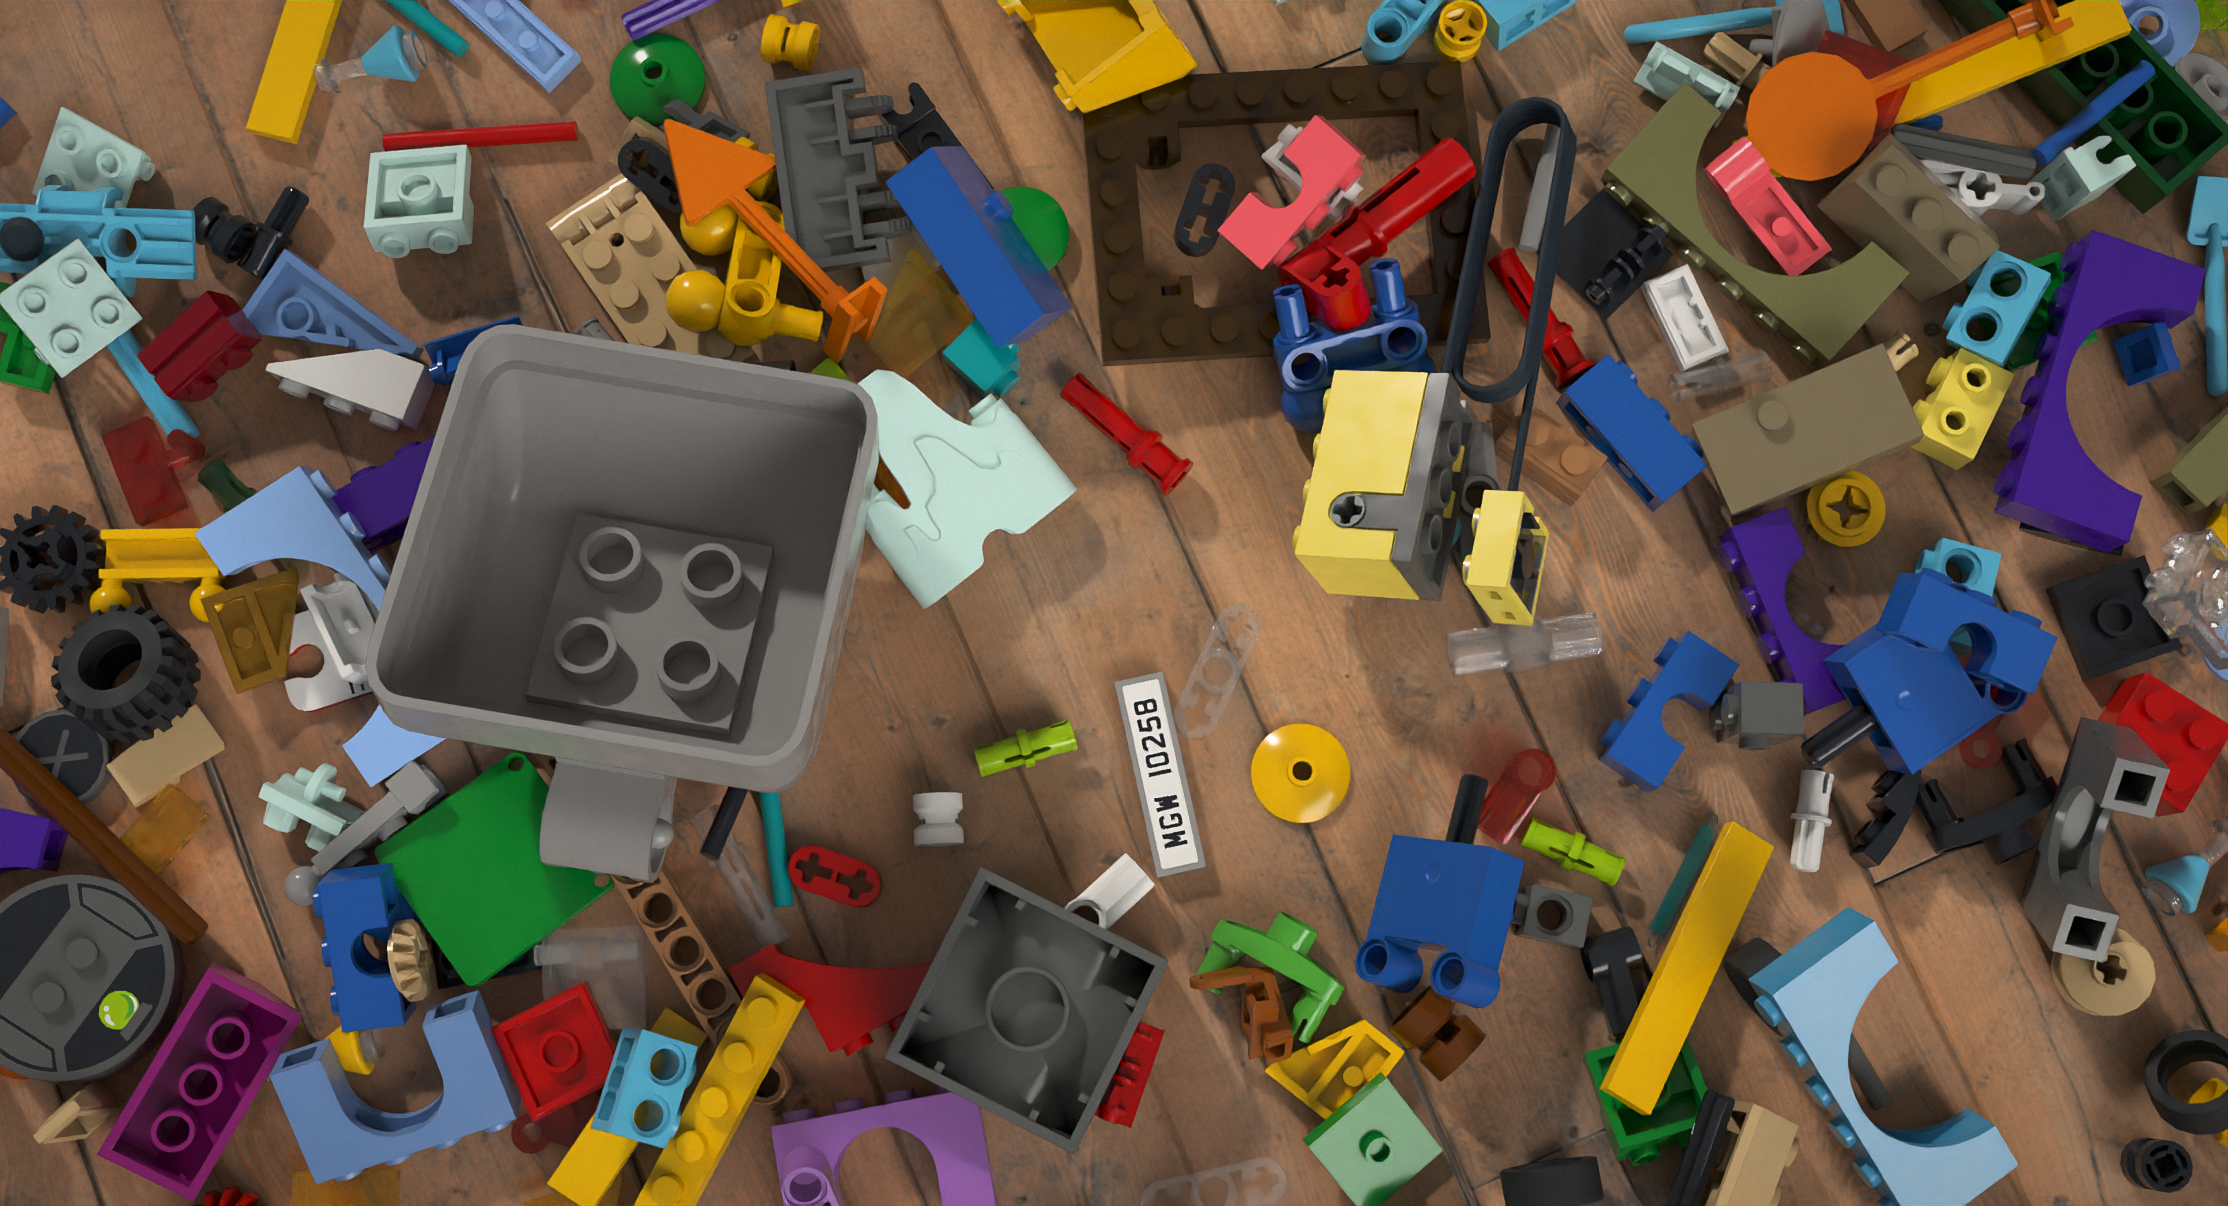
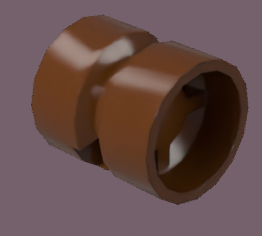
(1420, 1022)

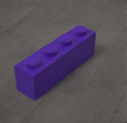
(385, 495)

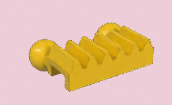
(156, 558)

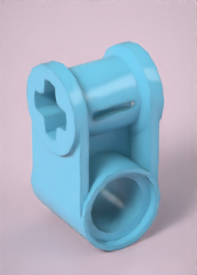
(1403, 21)

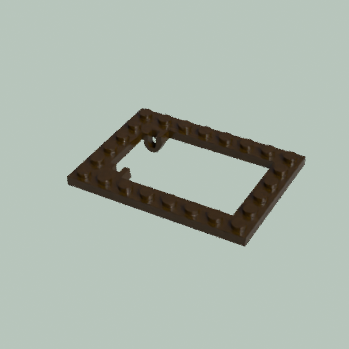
(1159, 323)

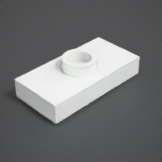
(1684, 318)

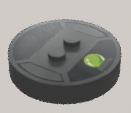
(83, 980)

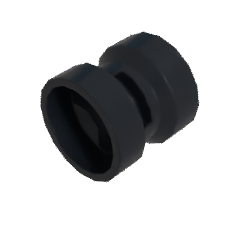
(222, 231)
(2143, 1164)

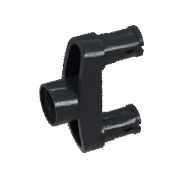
(1999, 828)

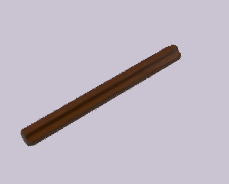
(100, 841)

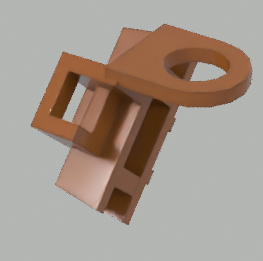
(1262, 1010)

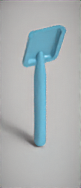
(1719, 23)
(2209, 227)

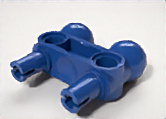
(1352, 349)

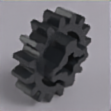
(64, 540)

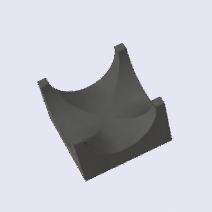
(1027, 1010)

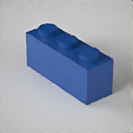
(1632, 432)

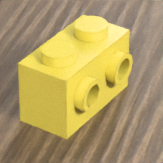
(1959, 407)

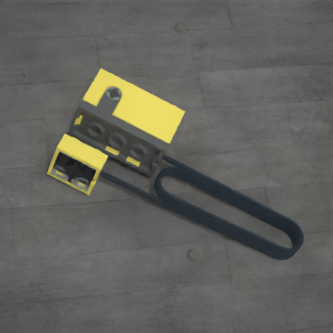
(1402, 441)

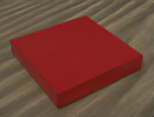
(557, 1050)

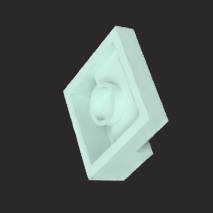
(419, 200)

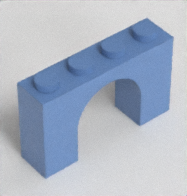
(346, 1135)

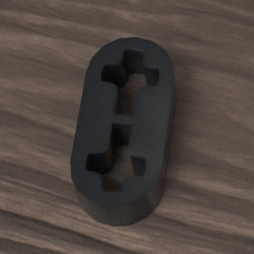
(646, 179)
(1193, 206)

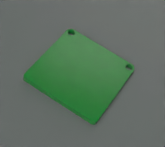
(479, 873)

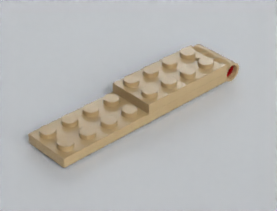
(638, 273)

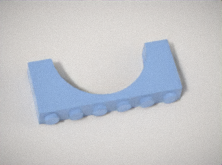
(303, 522)

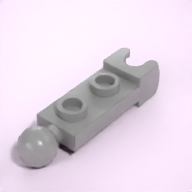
(411, 792)

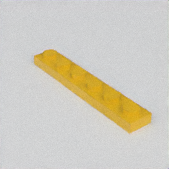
(723, 1094)

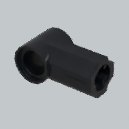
(1614, 965)

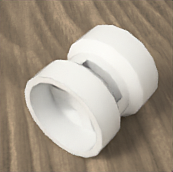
(937, 817)

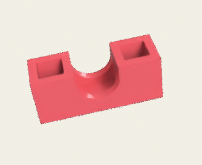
(1325, 164)

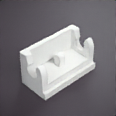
(345, 623)

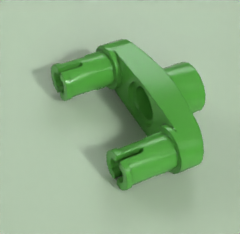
(1285, 950)

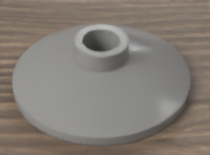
(2208, 79)

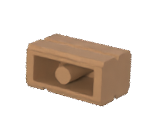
(1552, 456)

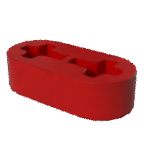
(831, 888)

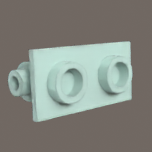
(1667, 70)

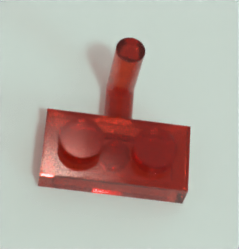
(148, 469)

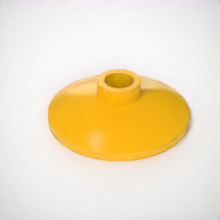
(1283, 793)

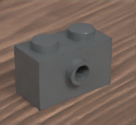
(1758, 714)

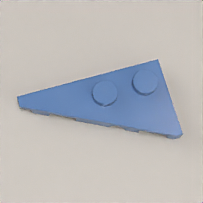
(310, 307)

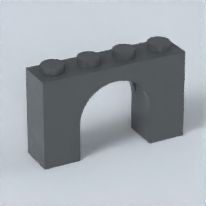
(2063, 894)

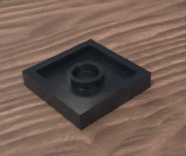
(2107, 620)

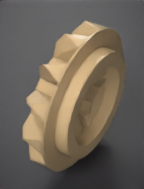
(410, 960)

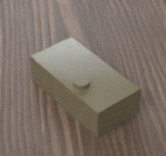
(1807, 432)

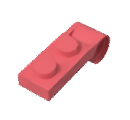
(1766, 208)

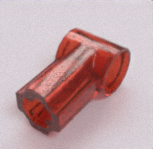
(1511, 799)

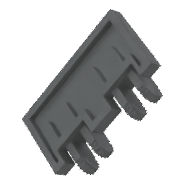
(827, 163)

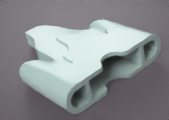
(956, 483)

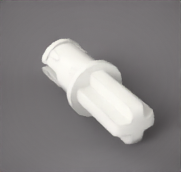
(1810, 819)

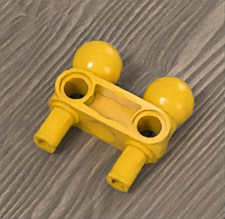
(747, 303)

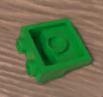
(1671, 1119)

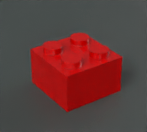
(2175, 729)

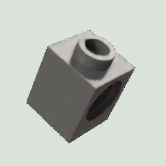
(1573, 911)

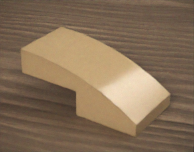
(154, 763)

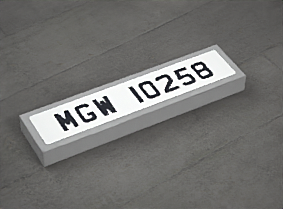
(1160, 774)

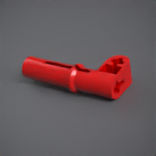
(1331, 262)

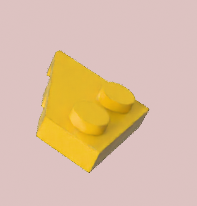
(1336, 1066)

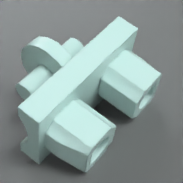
(313, 799)

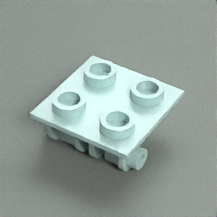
(91, 158)
(68, 308)

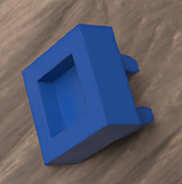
(2147, 354)

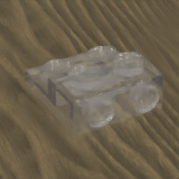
(2192, 593)

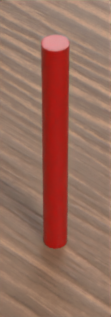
(483, 136)

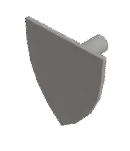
(1796, 30)

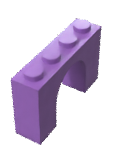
(943, 1121)

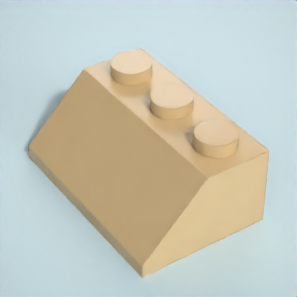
(1751, 1158)

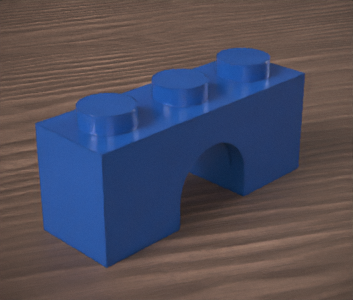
(2005, 646)
(1639, 744)
(363, 986)

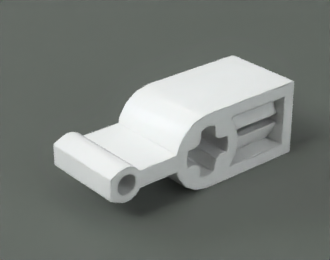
(1987, 188)

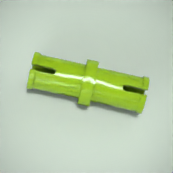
(1025, 748)
(1572, 851)

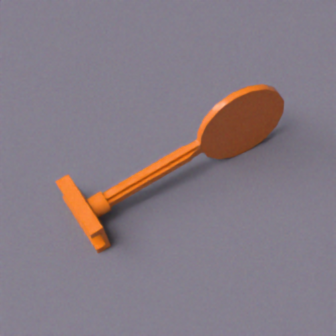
(1821, 112)

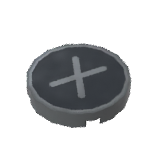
(69, 752)

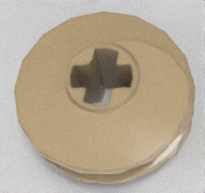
(2126, 983)

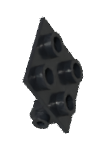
(1609, 253)

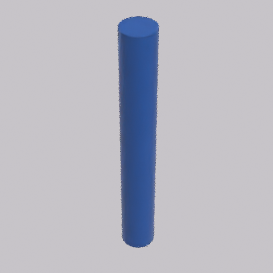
(2093, 112)

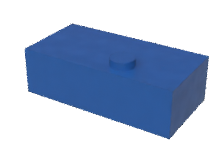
(978, 244)

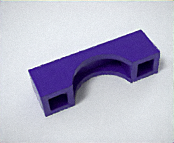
(1761, 559)

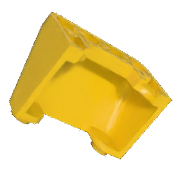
(1104, 47)

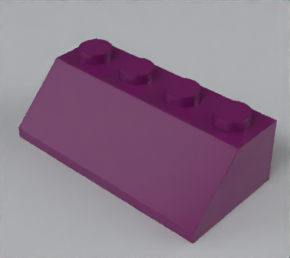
(201, 1081)

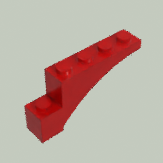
(841, 1000)

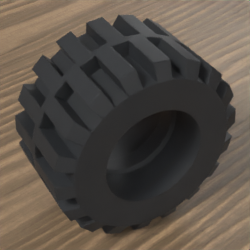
(103, 650)

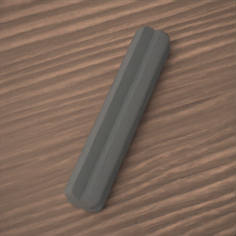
(1966, 151)

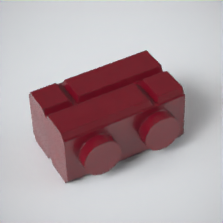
(200, 347)

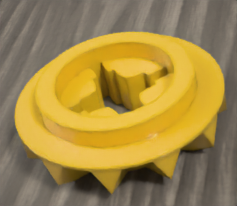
(1861, 495)

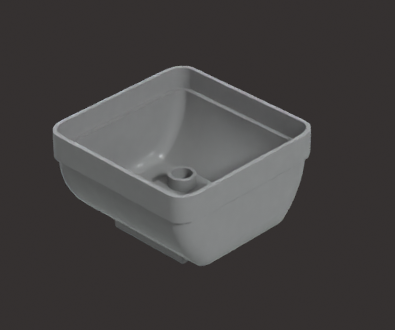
(628, 577)

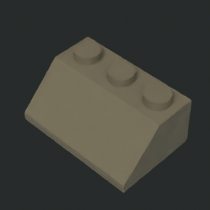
(1911, 218)

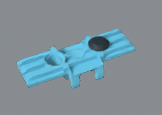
(60, 216)

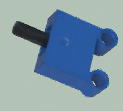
(1905, 702)
(1444, 901)

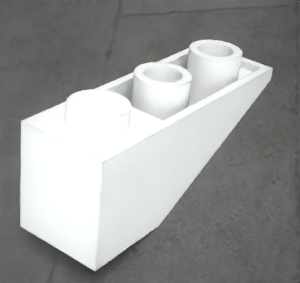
(369, 381)

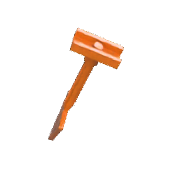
(717, 173)

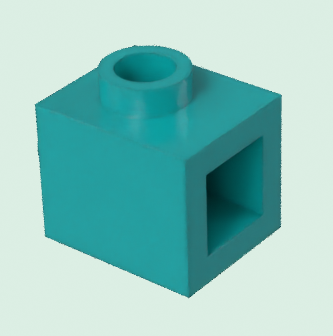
(981, 364)

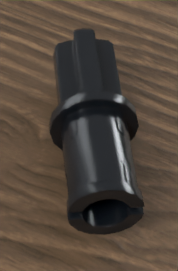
(274, 233)

